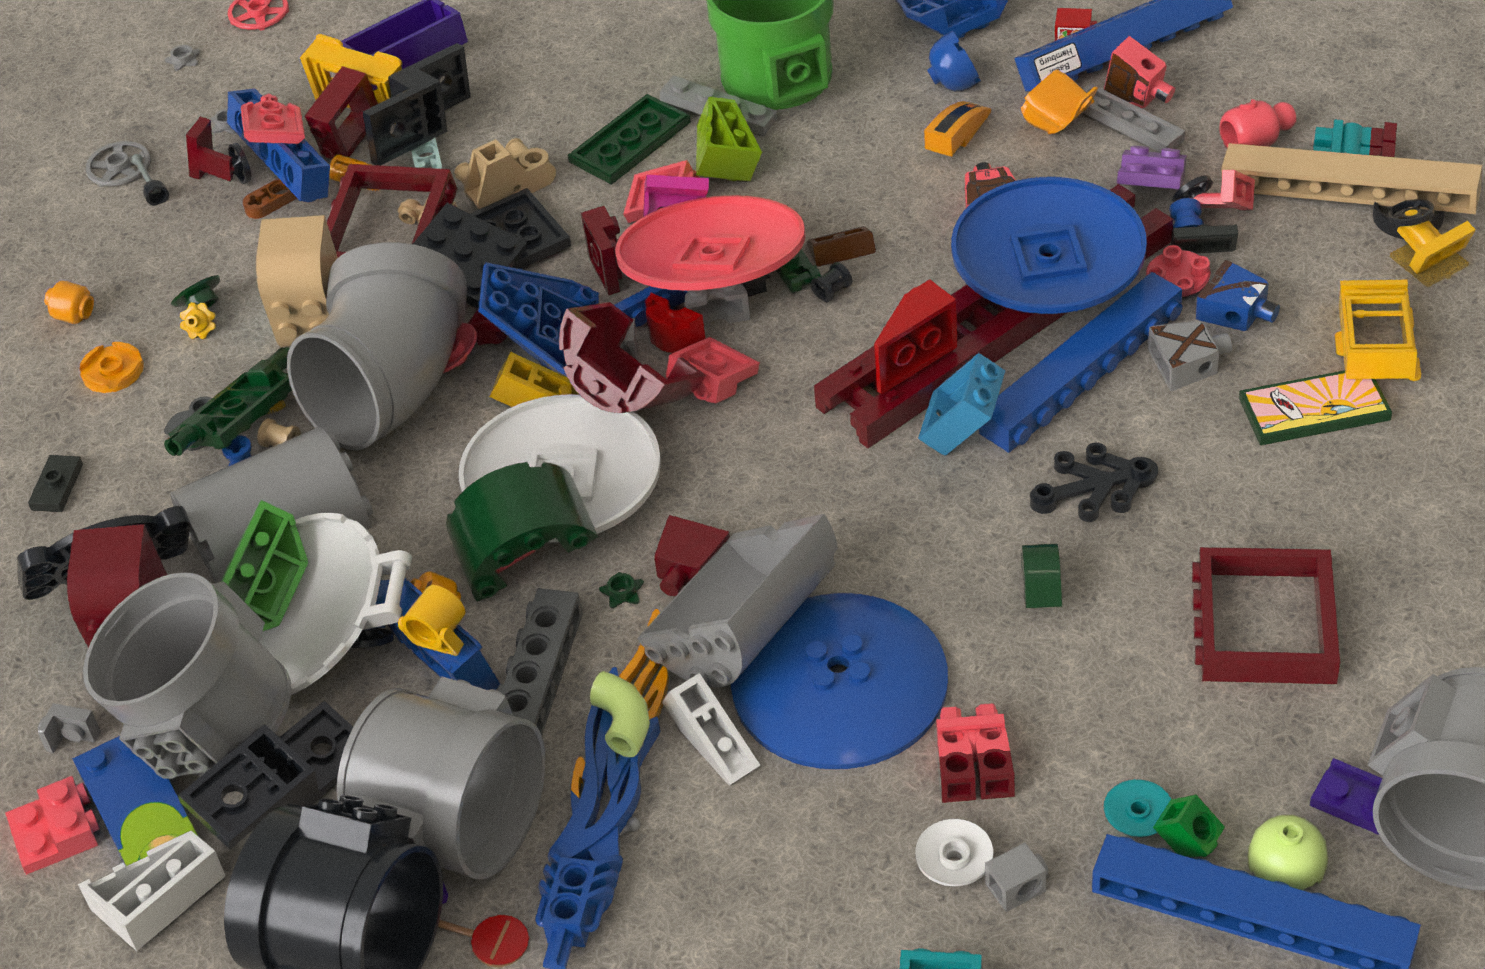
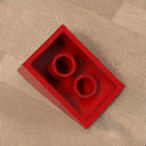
(915, 334)

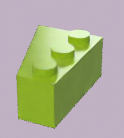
(725, 142)

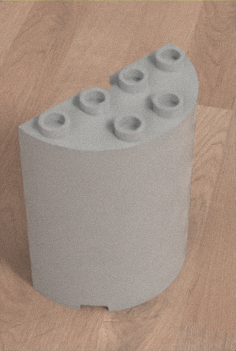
(296, 476)
(740, 600)

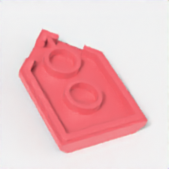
(272, 121)

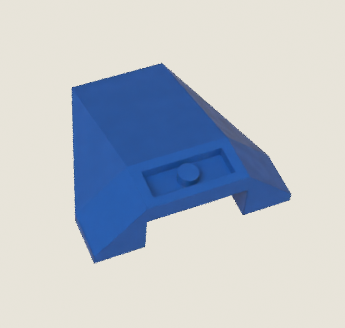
(531, 309)

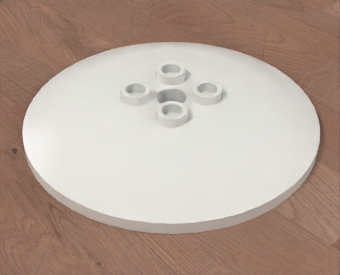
(607, 453)

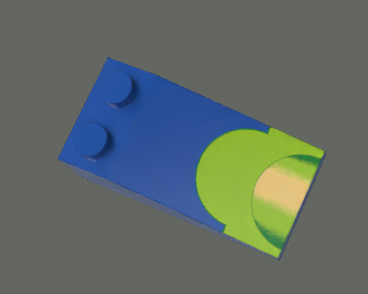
(131, 799)

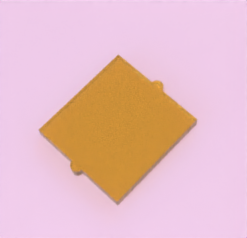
(1433, 274)

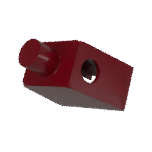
(684, 551)

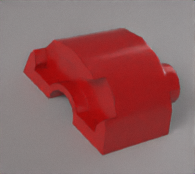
(670, 328)

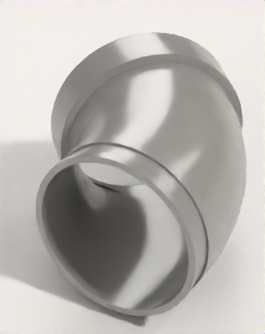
(383, 341)

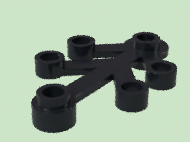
(1136, 472)

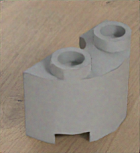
(720, 303)

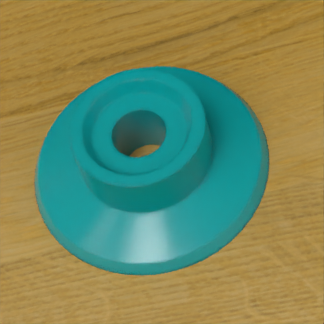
(1131, 798)

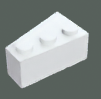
(155, 890)

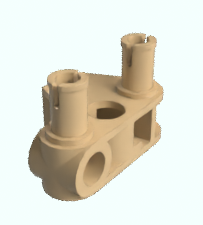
(500, 173)

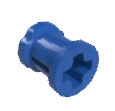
(238, 450)

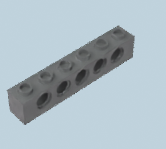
(541, 654)

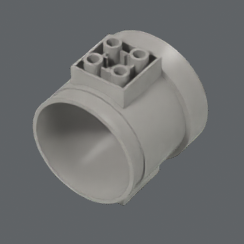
(185, 673)
(454, 767)
(1435, 778)

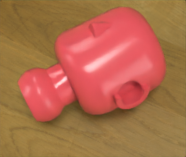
(1256, 123)

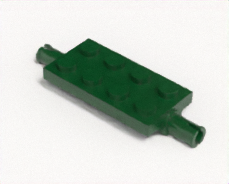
(234, 407)

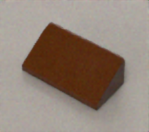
(841, 246)

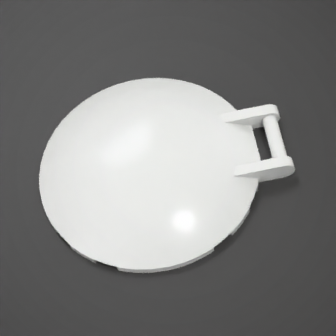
(334, 597)

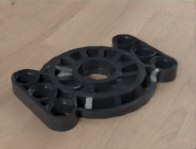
(45, 568)

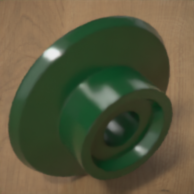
(198, 293)

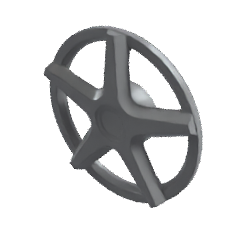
(116, 163)

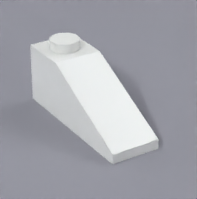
(710, 729)

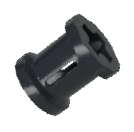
(831, 282)

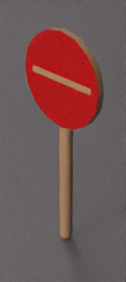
(496, 940)

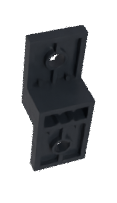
(417, 104)
(269, 774)

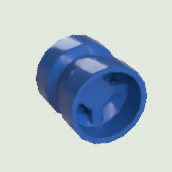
(1186, 213)

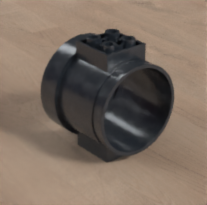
(333, 890)

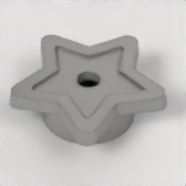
(182, 56)
(220, 122)

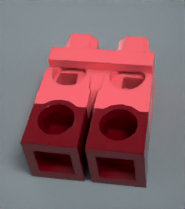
(969, 741)

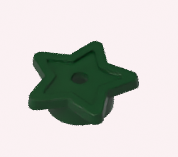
(618, 582)

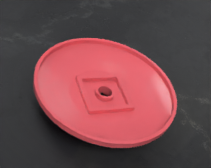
(710, 242)

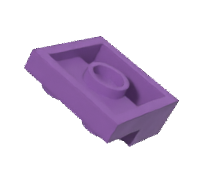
(1152, 168)

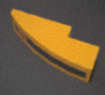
(954, 127)

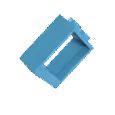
(963, 404)

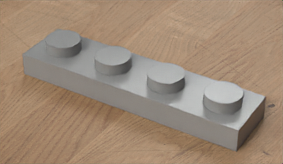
(694, 97)
(1133, 121)

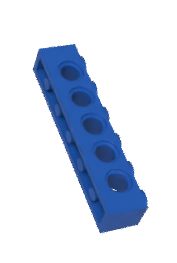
(294, 164)

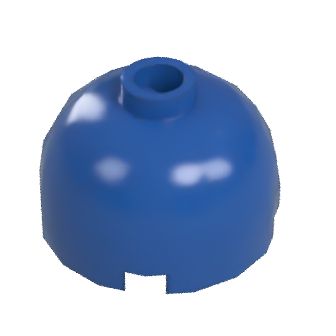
(951, 64)

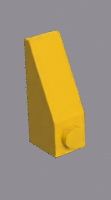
(526, 380)

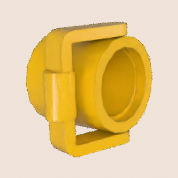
(433, 620)

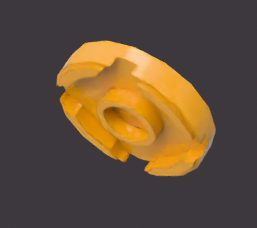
(112, 375)

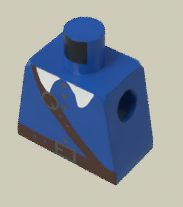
(1235, 299)

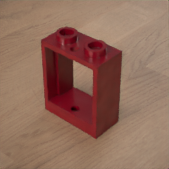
(345, 88)

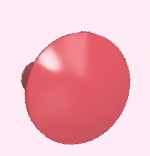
(1182, 269)

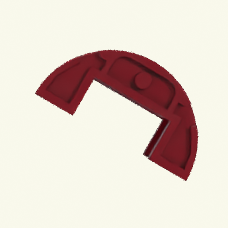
(607, 373)

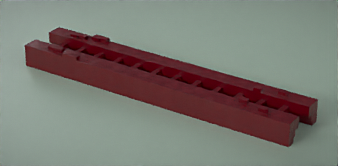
(993, 338)

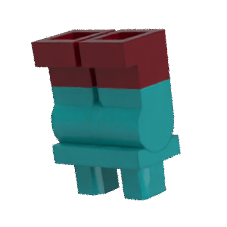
(1356, 139)

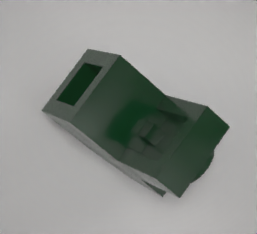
(1041, 575)

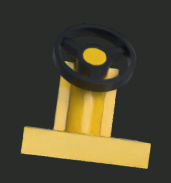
(1424, 237)

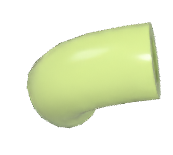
(627, 711)

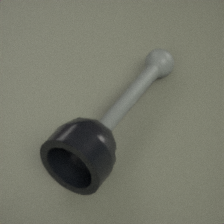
(154, 190)

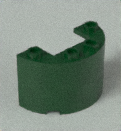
(512, 515)

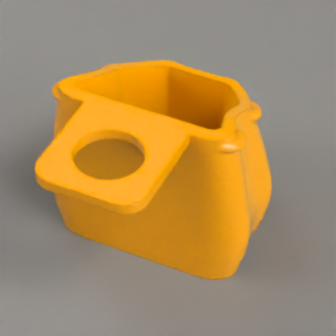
(1056, 102)

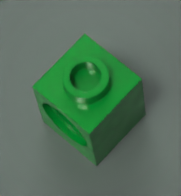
(1189, 827)

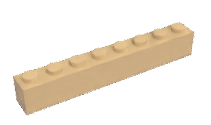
(1357, 177)

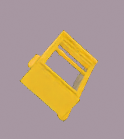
(329, 55)
(1377, 360)

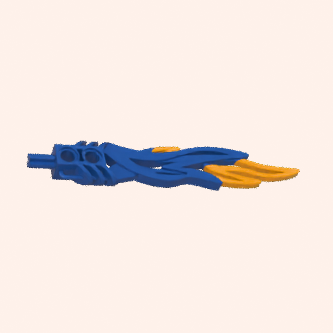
(581, 888)

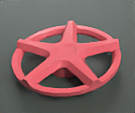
(258, 10)

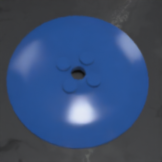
(1086, 228)
(849, 717)

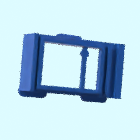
(469, 663)

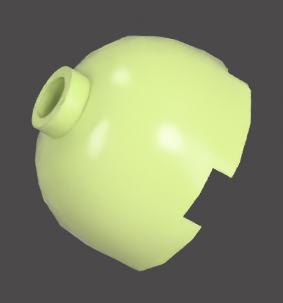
(1288, 852)

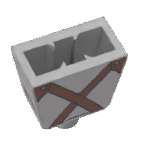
(1186, 352)

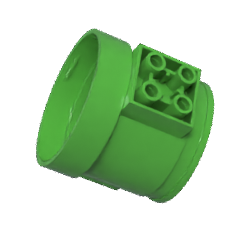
(773, 49)

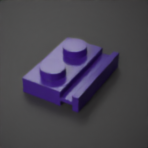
(1347, 794)

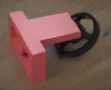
(1236, 191)

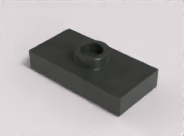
(1206, 238)
(55, 483)

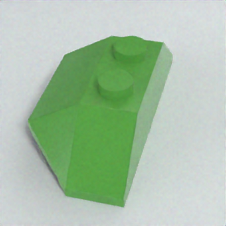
(267, 563)

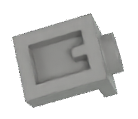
(67, 722)

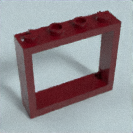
(436, 181)
(1266, 666)

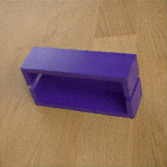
(412, 33)

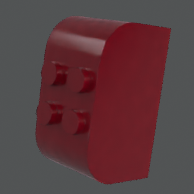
(105, 570)

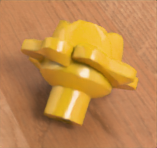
(197, 320)

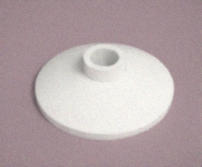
(953, 839)

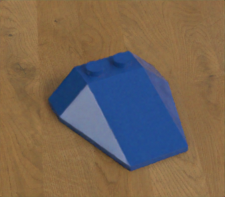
(953, 15)

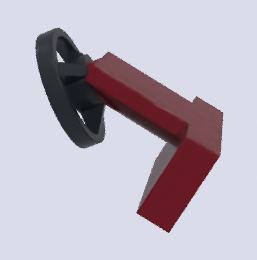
(205, 160)

